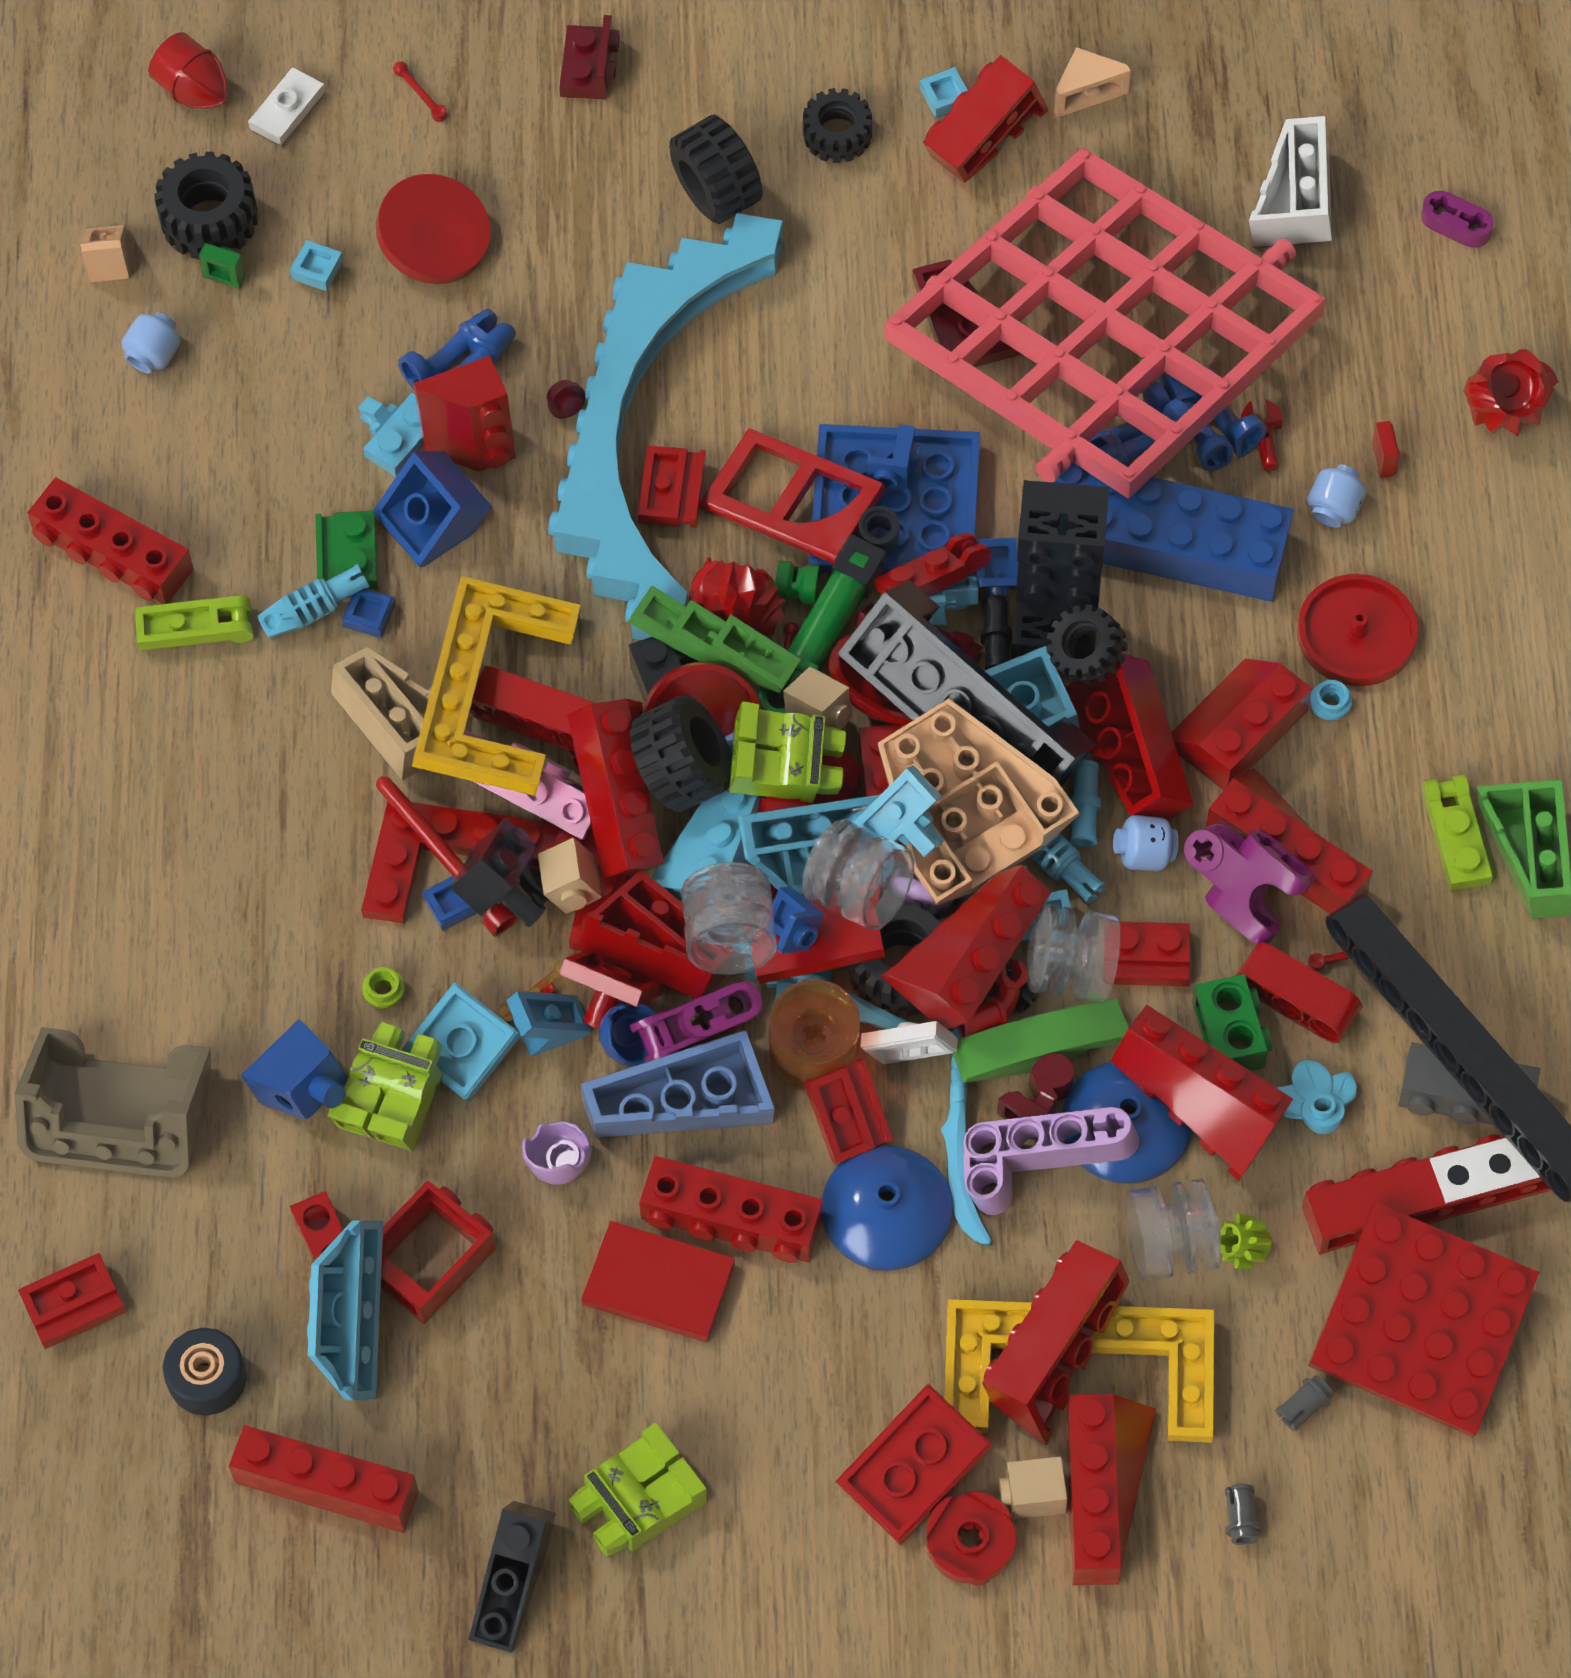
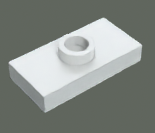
(286, 106)
(909, 1042)

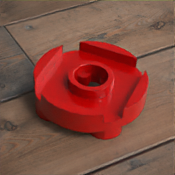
(976, 1563)

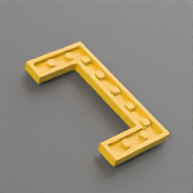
(442, 739)
(1178, 1333)

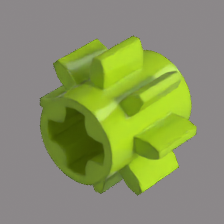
(1245, 1241)

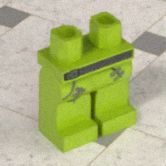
(783, 754)
(390, 1088)
(639, 1493)

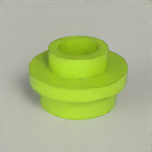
(383, 977)

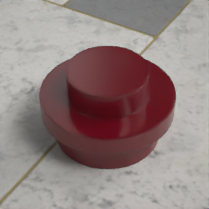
(565, 399)

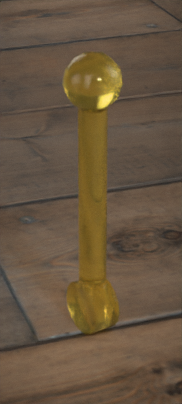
(504, 1009)

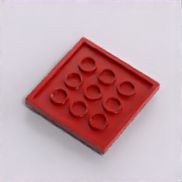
(1423, 1319)

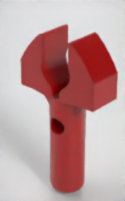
(1266, 445)

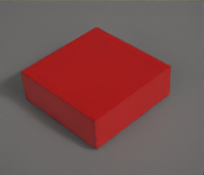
(1385, 449)

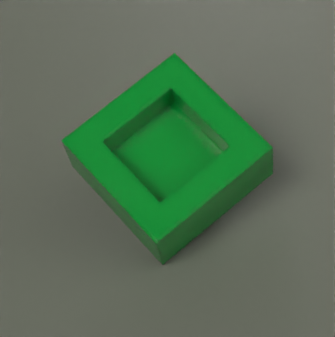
(222, 265)

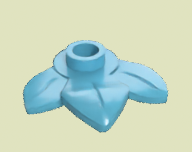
(1316, 1091)

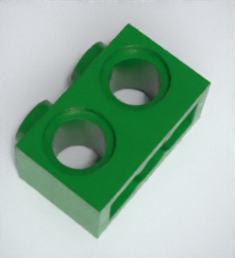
(1222, 1026)

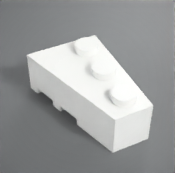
(1297, 188)

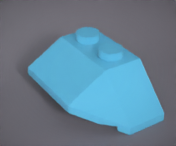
(784, 838)
(347, 1309)

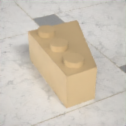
(383, 706)

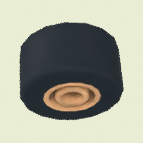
(212, 1386)

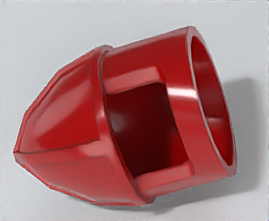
(189, 72)

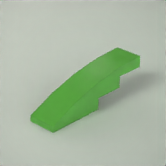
(713, 640)
(1019, 1044)

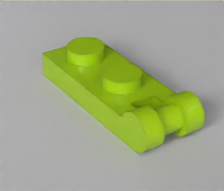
(193, 623)
(1457, 833)

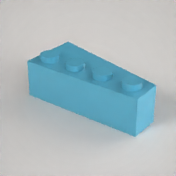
(707, 839)

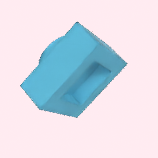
(942, 90)
(316, 265)

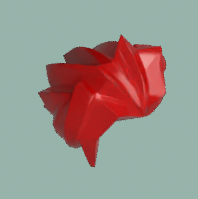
(1510, 391)
(738, 592)

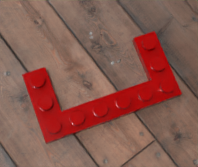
(400, 850)

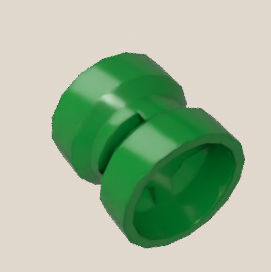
(798, 582)

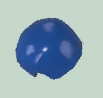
(616, 1036)

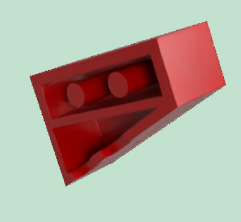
(645, 932)

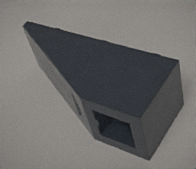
(511, 1574)

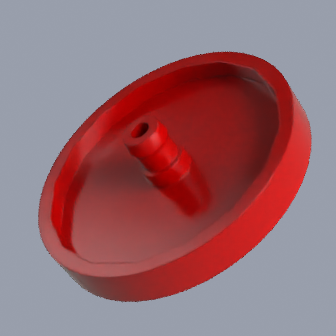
(433, 228)
(1357, 629)
(709, 683)

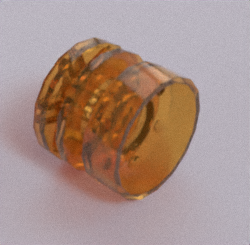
(808, 1012)

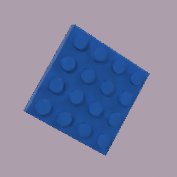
(938, 493)

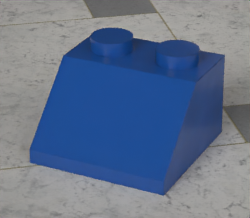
(431, 506)

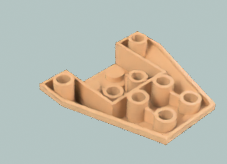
(992, 802)

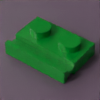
(347, 541)

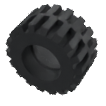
(715, 169)
(203, 180)
(681, 753)
(908, 928)

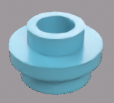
(1331, 690)

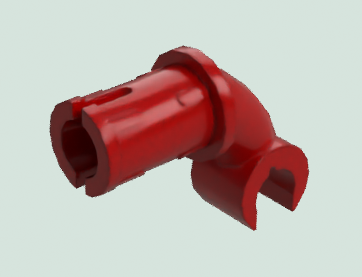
(999, 1007)

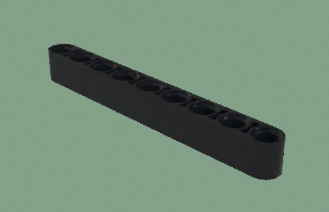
(1456, 1039)

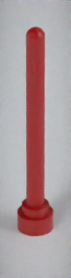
(498, 917)

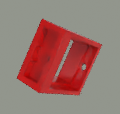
(407, 1218)

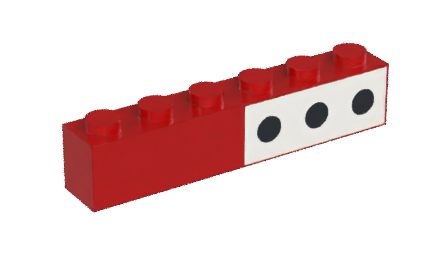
(1424, 1189)

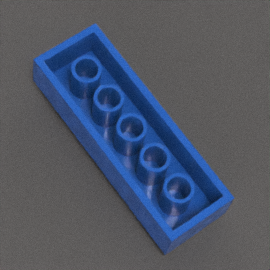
(1194, 535)

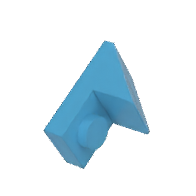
(547, 1019)

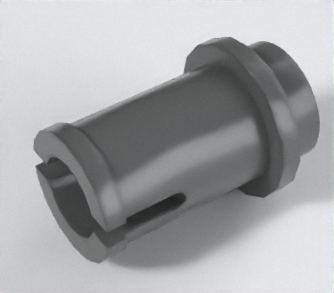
(1305, 1402)
(1242, 1515)

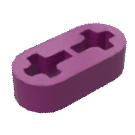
(1457, 219)

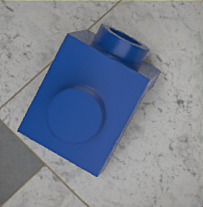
(896, 471)
(1002, 569)
(795, 921)

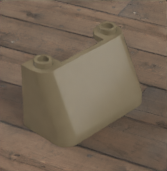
(110, 1111)

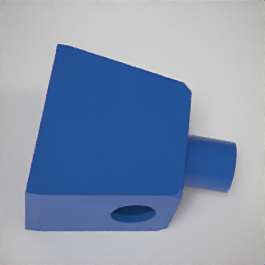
(297, 1074)

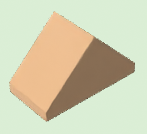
(1090, 81)
(105, 253)

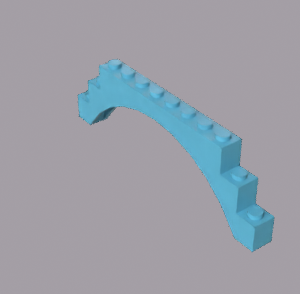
(647, 314)

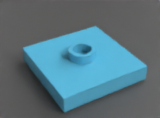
(471, 1040)

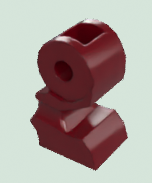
(1049, 1082)

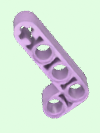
(1047, 1153)

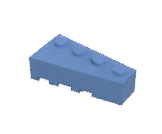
(684, 1091)

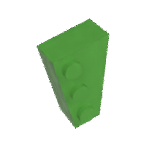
(1533, 842)

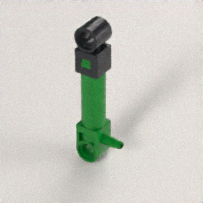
(850, 581)

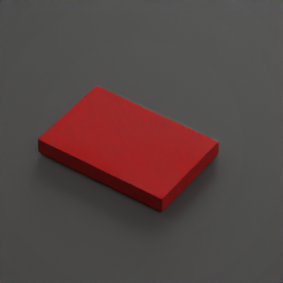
(837, 945)
(658, 1281)
(914, 1464)

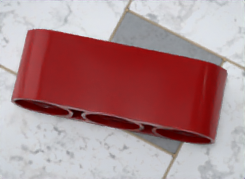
(1300, 992)

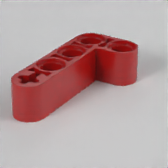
(526, 707)

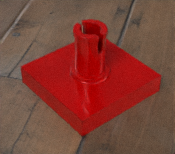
(610, 984)

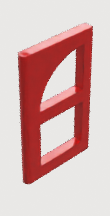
(819, 538)

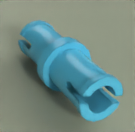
(1087, 803)

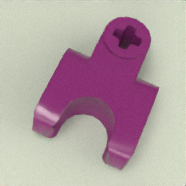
(1241, 875)
(675, 1031)

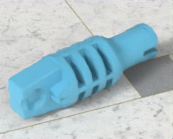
(311, 602)
(1063, 862)

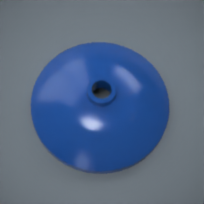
(1160, 1137)
(893, 1231)

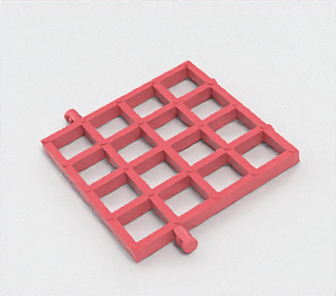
(1106, 318)

